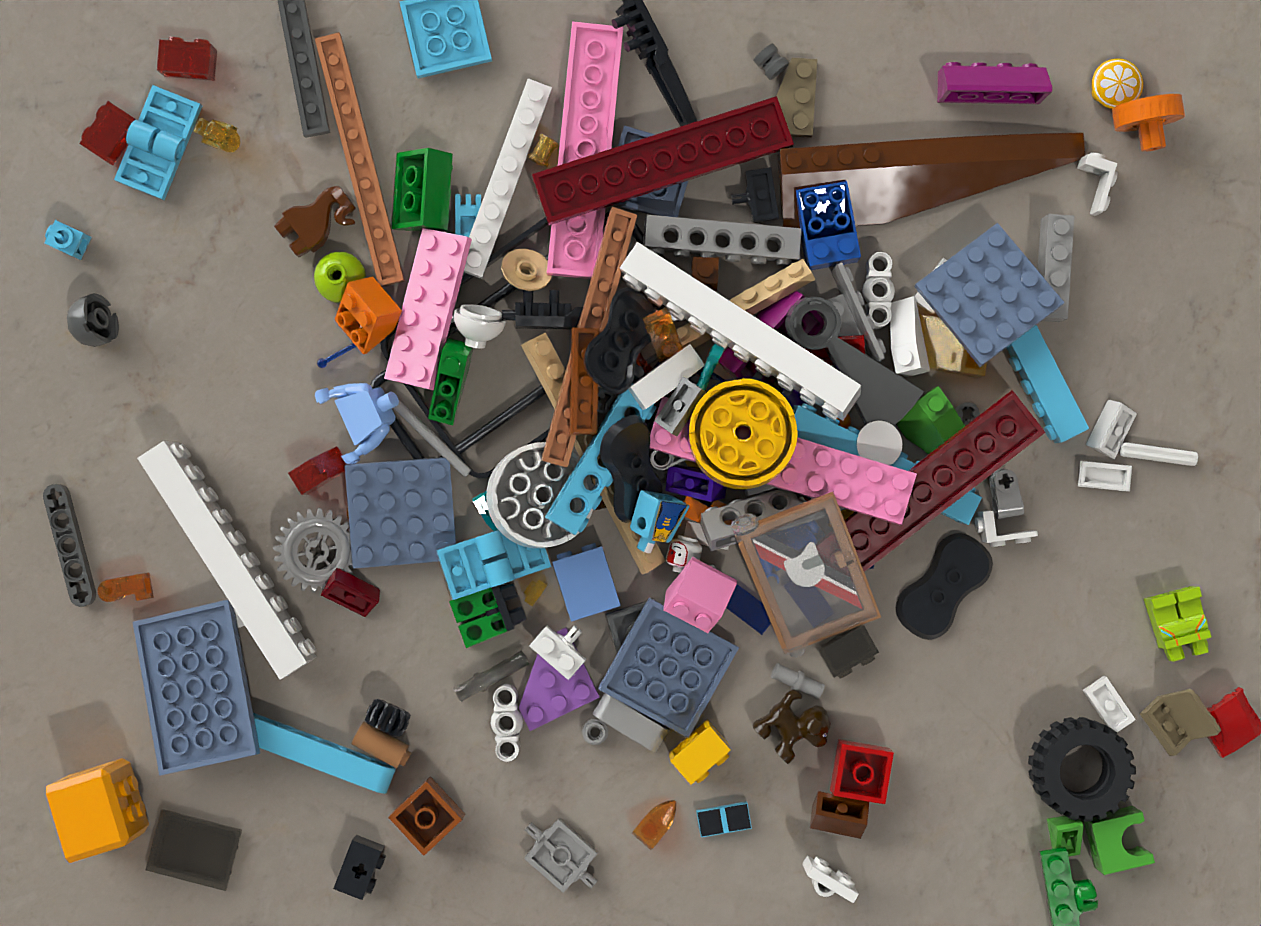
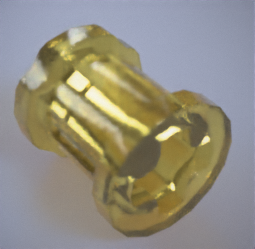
(543, 151)

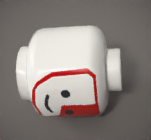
(681, 552)

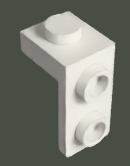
(1098, 165)
(986, 527)

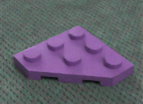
(553, 695)

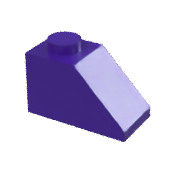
(693, 483)

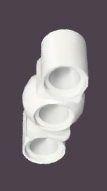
(879, 278)
(506, 734)

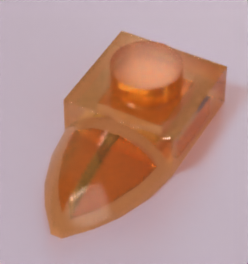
(655, 824)

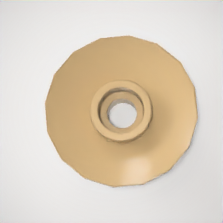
(526, 269)

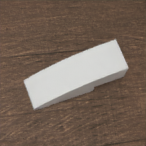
(666, 377)

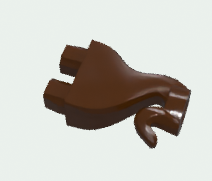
(314, 220)

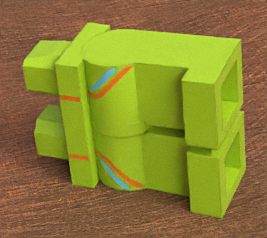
(1179, 621)

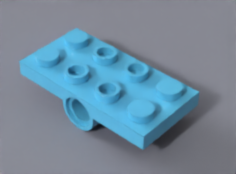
(157, 142)
(488, 563)

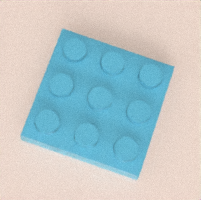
(445, 35)

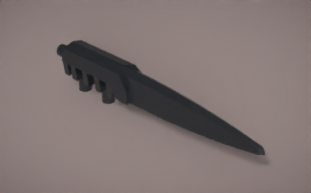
(658, 63)
(546, 315)

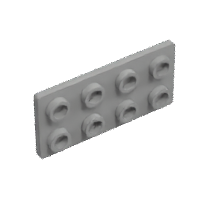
(852, 315)

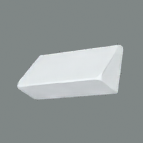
(1111, 428)

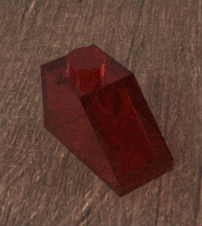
(318, 471)

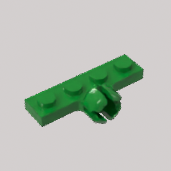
(1065, 896)

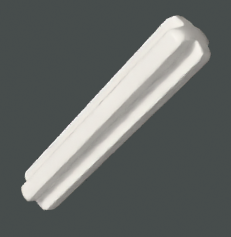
(1159, 454)

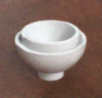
(478, 324)

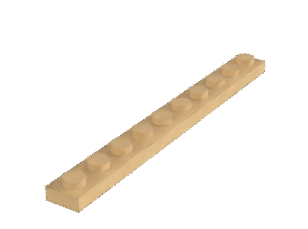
(551, 375)

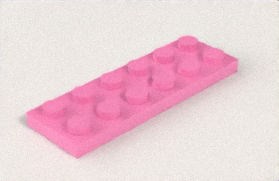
(428, 308)

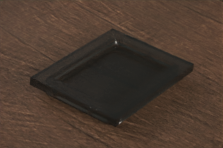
(193, 850)

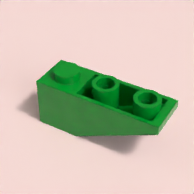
(450, 381)

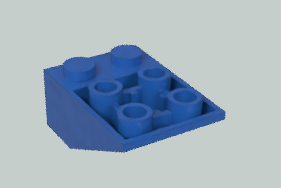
(827, 226)

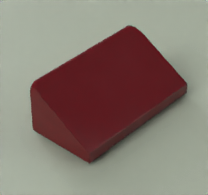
(351, 592)

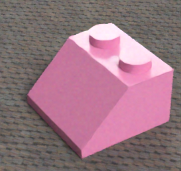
(699, 595)

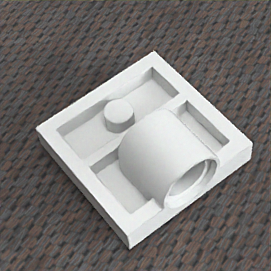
(835, 882)

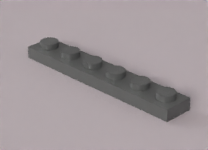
(304, 67)

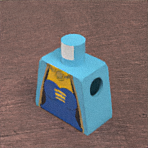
(656, 518)

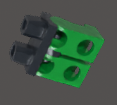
(494, 610)

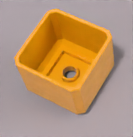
(97, 809)

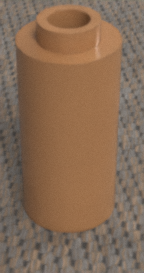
(381, 745)

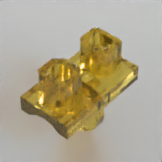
(218, 135)

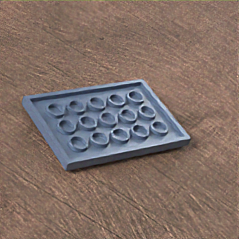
(196, 687)

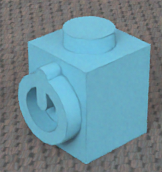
(67, 239)

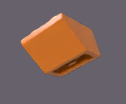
(367, 313)

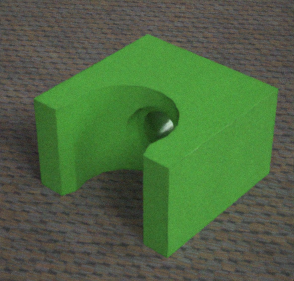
(1106, 842)

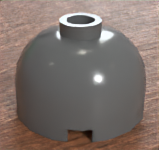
(91, 321)

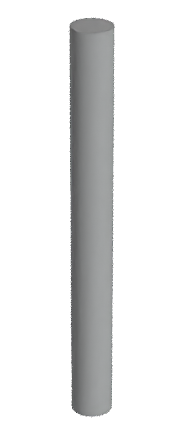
(432, 439)

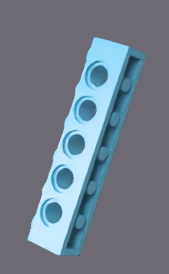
(587, 465)

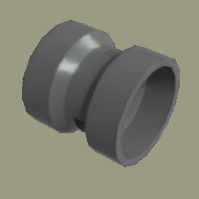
(771, 61)

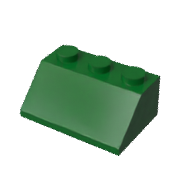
(422, 190)

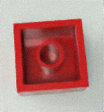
(861, 771)

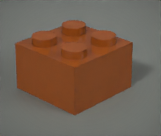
(427, 816)

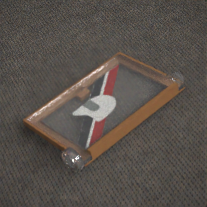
(806, 572)

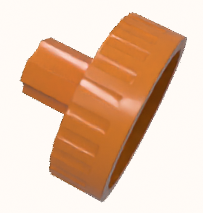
(1148, 118)

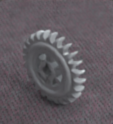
(289, 546)

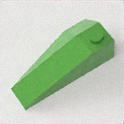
(930, 421)

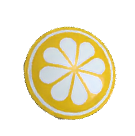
(1116, 83)

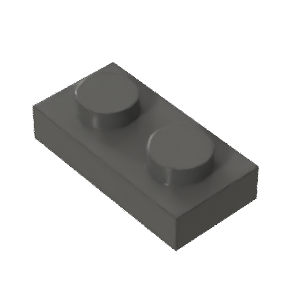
(680, 406)

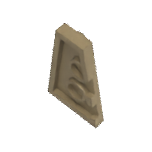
(798, 96)

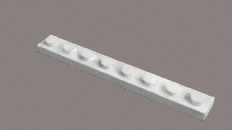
(506, 176)

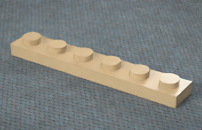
(758, 297)

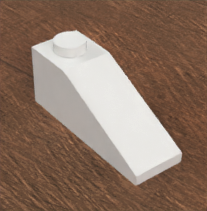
(907, 339)

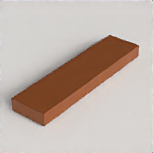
(583, 389)

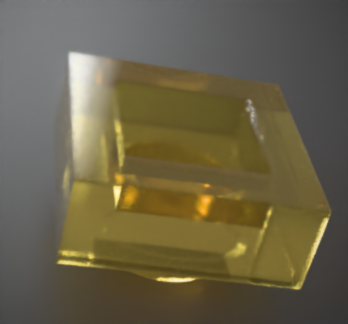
(534, 591)

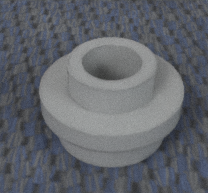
(595, 740)

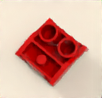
(1237, 723)

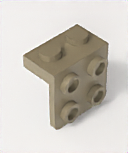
(1179, 719)

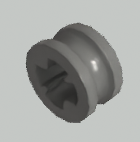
(975, 411)

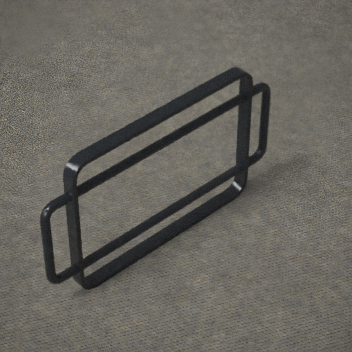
(512, 410)

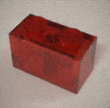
(187, 59)
(107, 133)

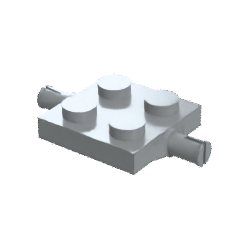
(561, 855)

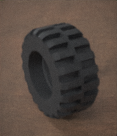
(1109, 788)

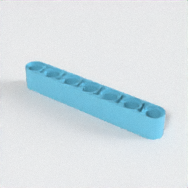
(323, 755)

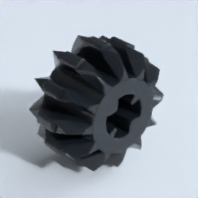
(387, 717)

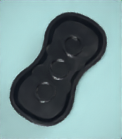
(614, 352)
(626, 457)
(932, 601)

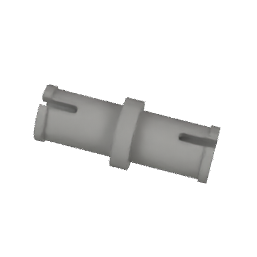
(797, 680)

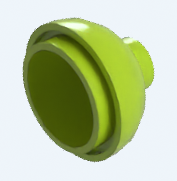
(323, 276)

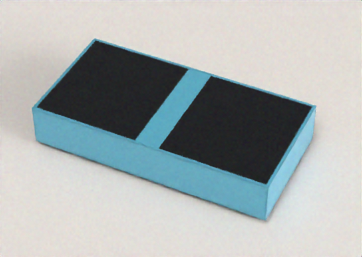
(724, 819)

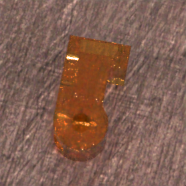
(118, 588)

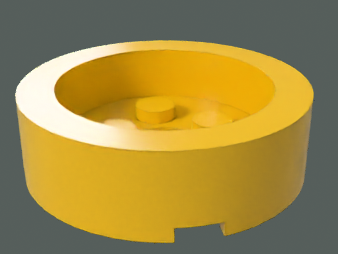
(738, 461)

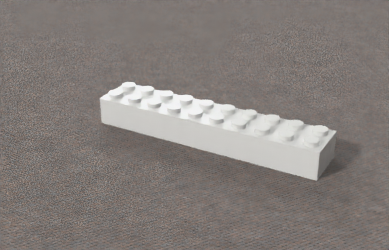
(741, 332)
(228, 558)

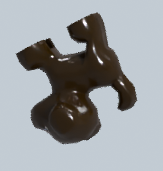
(811, 725)

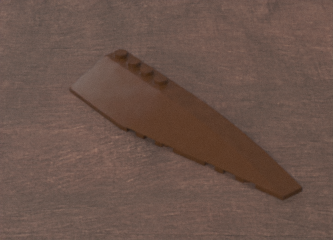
(919, 174)

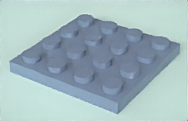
(989, 294)
(399, 511)
(668, 668)

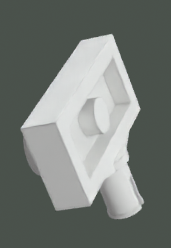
(559, 650)

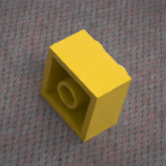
(700, 752)

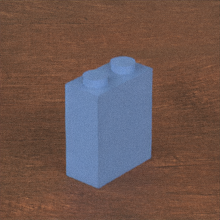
(586, 582)

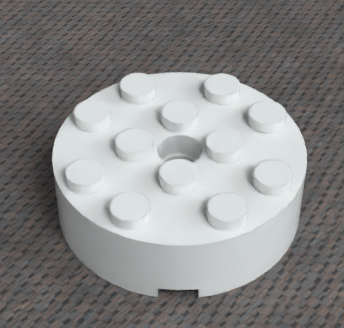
(514, 500)

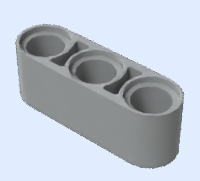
(631, 722)

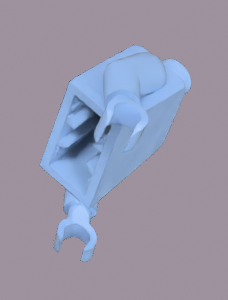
(365, 414)

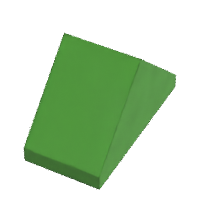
(1066, 833)

